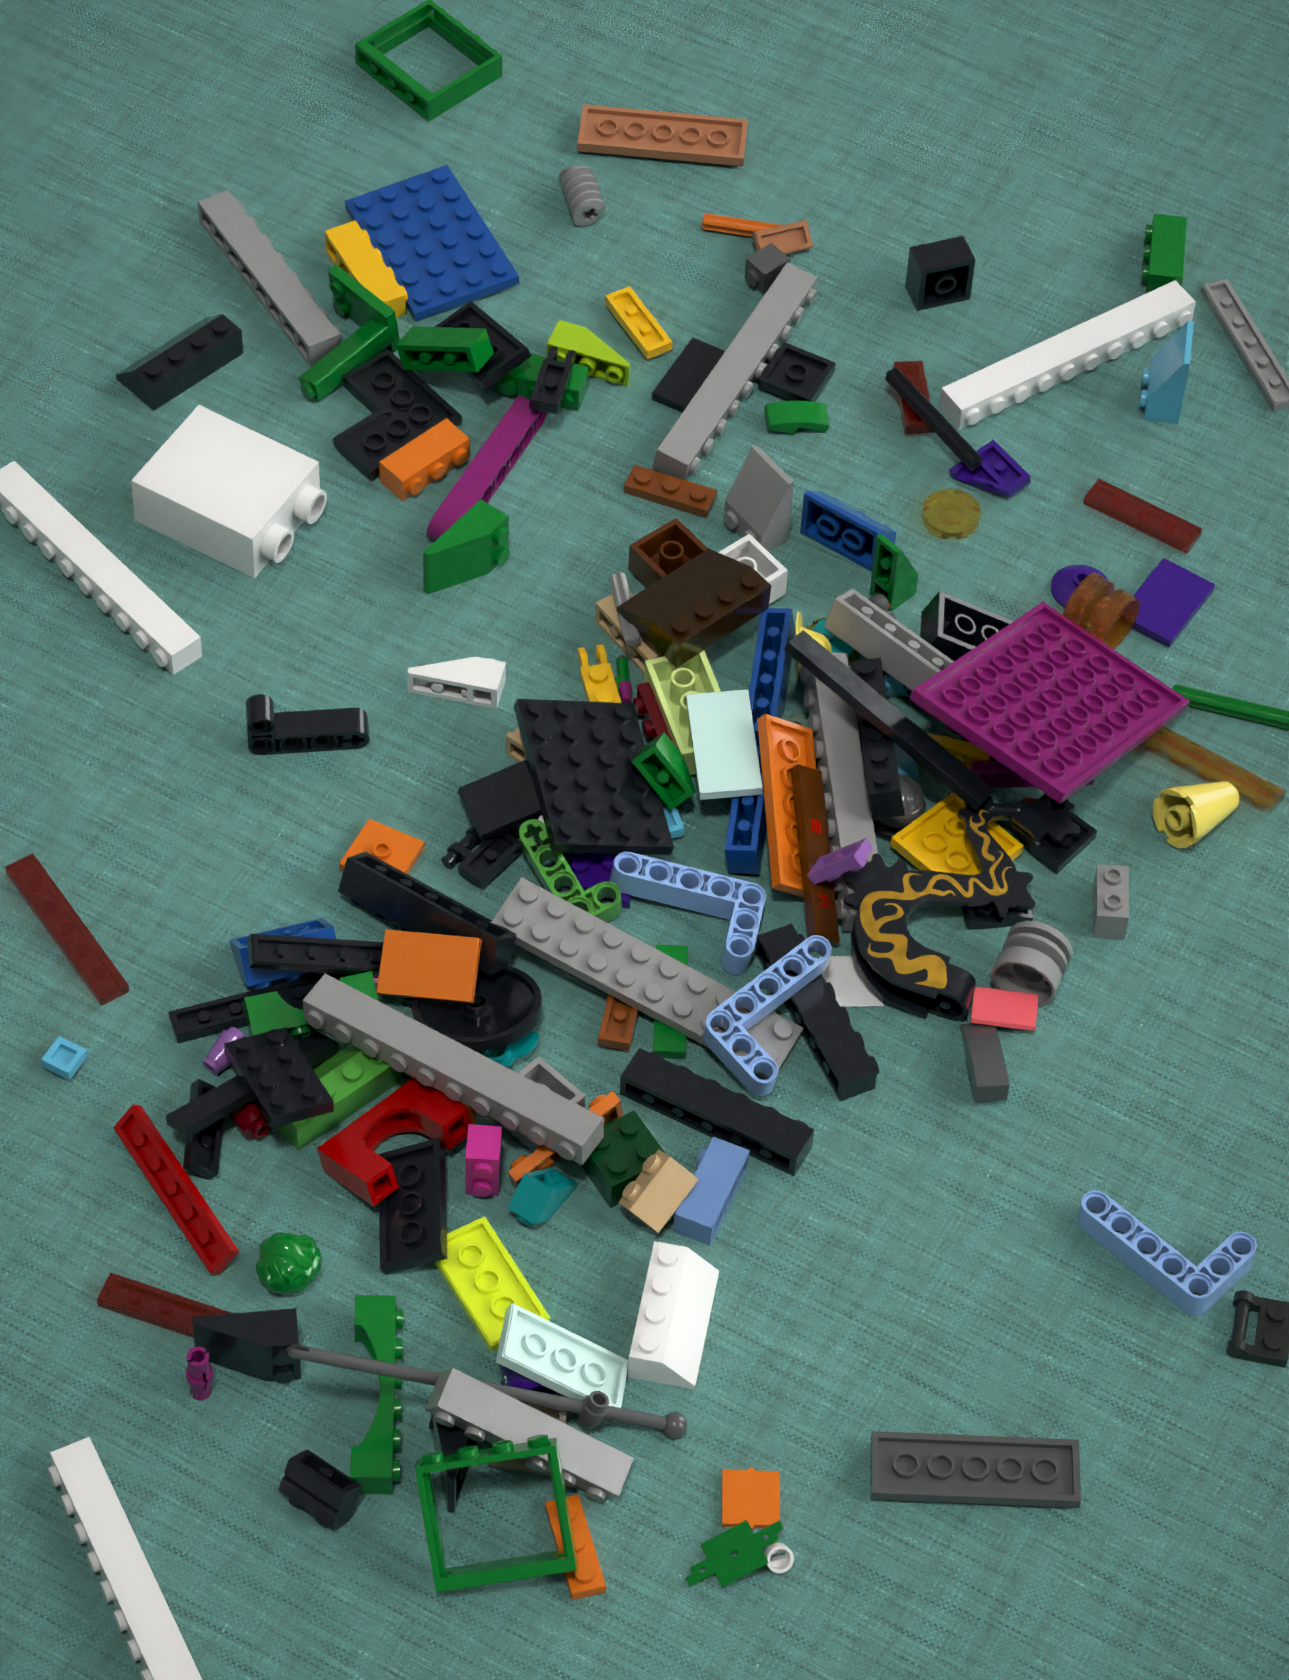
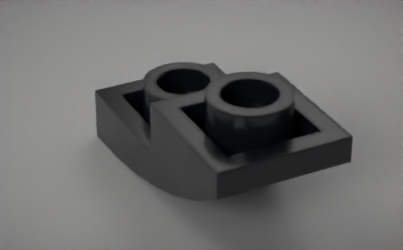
(987, 917)

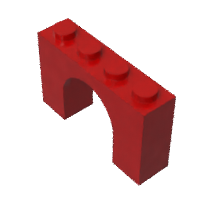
(411, 1108)

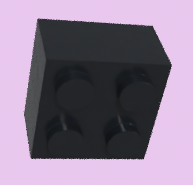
(940, 273)

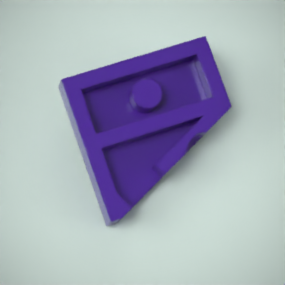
(997, 474)
(594, 869)

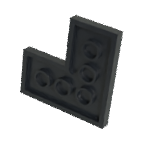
(401, 409)

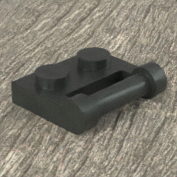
(1272, 1330)

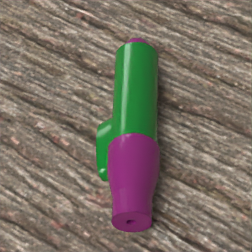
(623, 679)

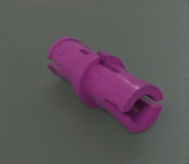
(199, 1373)

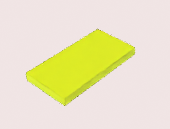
(485, 1279)

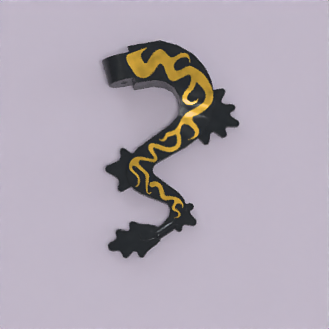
(884, 896)

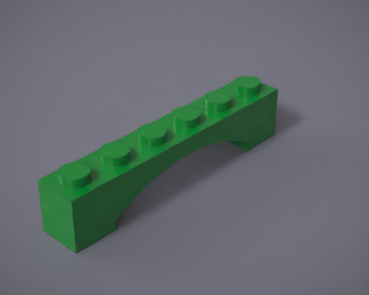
(373, 1459)

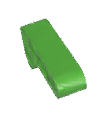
(562, 875)

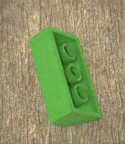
(352, 1083)

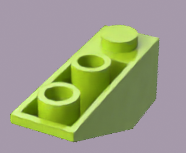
(590, 352)

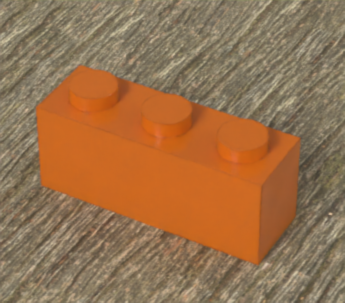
(424, 460)

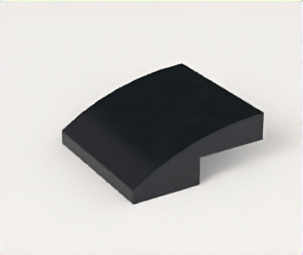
(1058, 855)

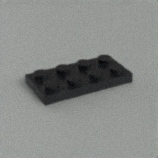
(507, 349)
(278, 1077)
(415, 1213)

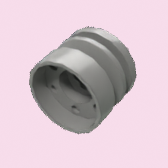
(1032, 960)

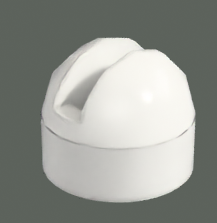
(779, 1563)

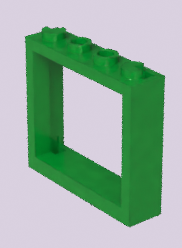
(371, 59)
(505, 1569)

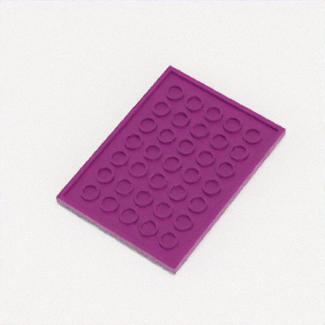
(1050, 701)

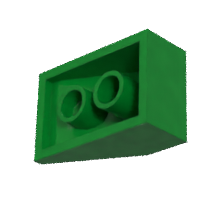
(467, 548)

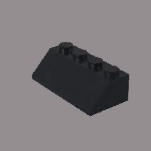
(183, 361)

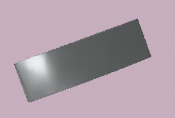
(985, 1062)

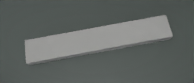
(1248, 343)

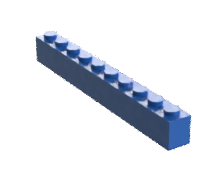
(767, 696)

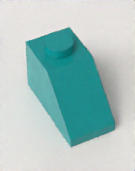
(541, 1195)

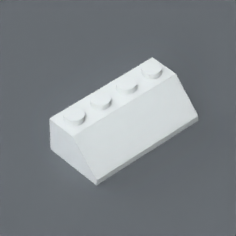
(673, 1317)

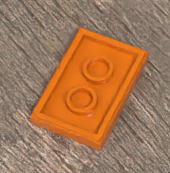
(429, 966)

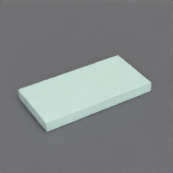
(724, 744)
(559, 1357)

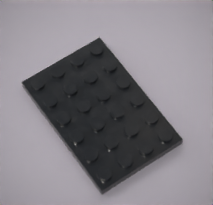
(587, 778)

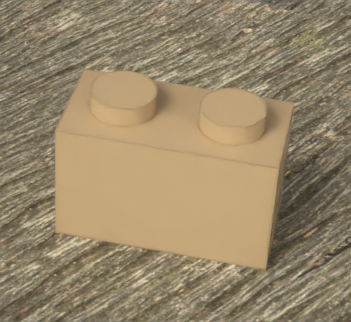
(658, 1190)

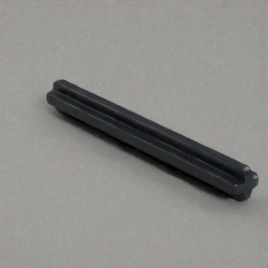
(934, 419)

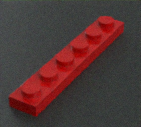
(176, 1189)

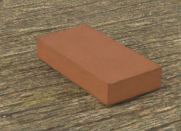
(786, 238)

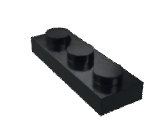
(203, 1147)

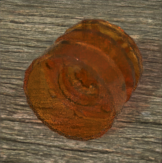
(1102, 609)

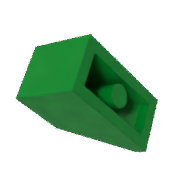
(665, 770)

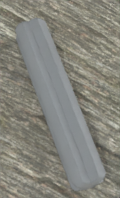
(621, 594)

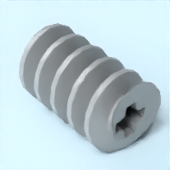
(582, 194)

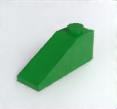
(892, 573)

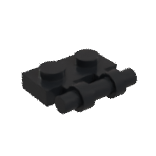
(486, 860)

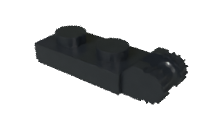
(552, 382)

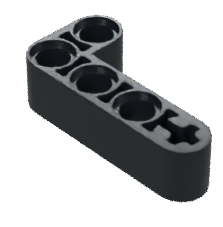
(303, 730)

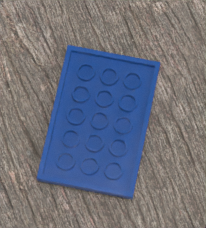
(433, 242)

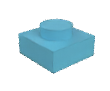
(64, 1058)

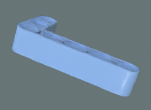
(698, 892)
(760, 1006)
(1165, 1258)

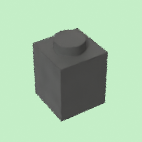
(764, 267)

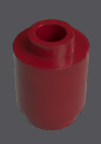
(250, 1121)

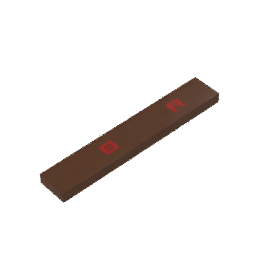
(814, 843)

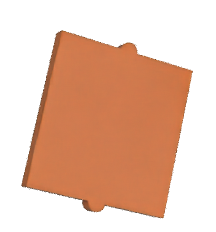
(750, 1497)

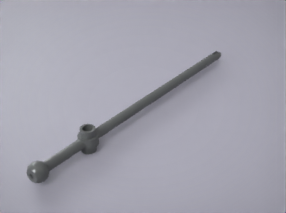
(591, 1409)

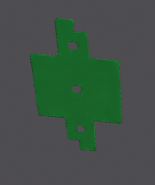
(729, 1567)

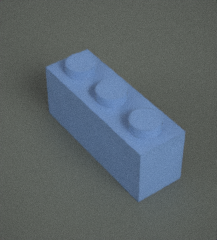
(719, 1175)

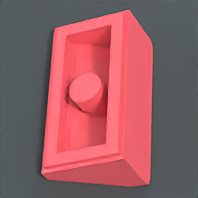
(1004, 1008)

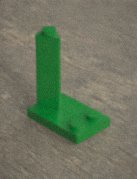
(376, 332)

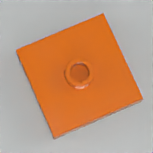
(387, 845)

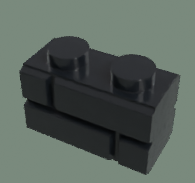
(319, 1489)

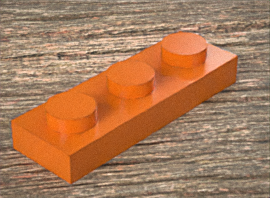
(588, 1577)

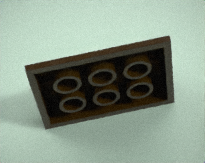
(697, 605)

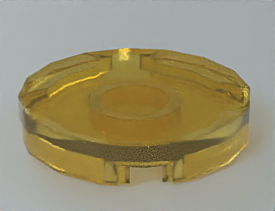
(951, 513)

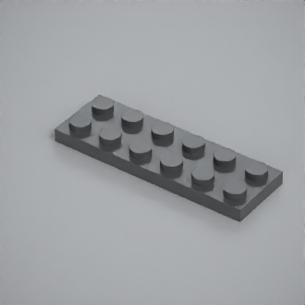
(975, 1469)

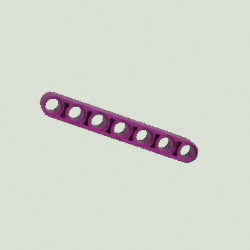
(489, 465)

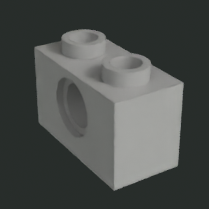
(1110, 902)

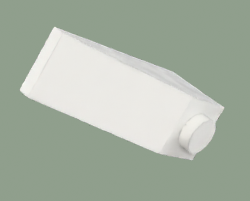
(464, 680)

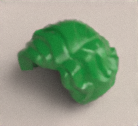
(288, 1262)

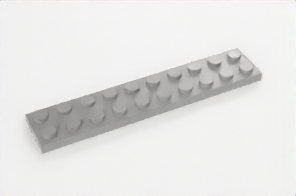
(630, 968)

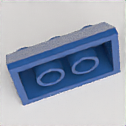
(842, 528)
(262, 977)

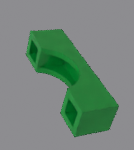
(271, 1012)

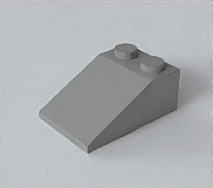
(760, 501)

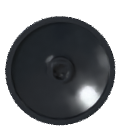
(503, 1011)

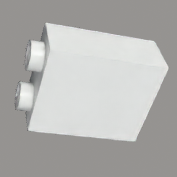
(228, 492)

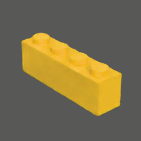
(353, 252)

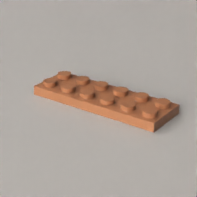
(662, 135)

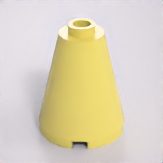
(1193, 810)

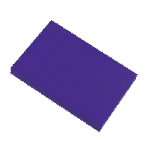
(1169, 601)

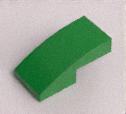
(791, 415)

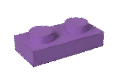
(845, 859)

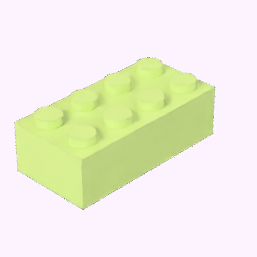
(670, 690)

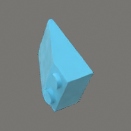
(1167, 377)

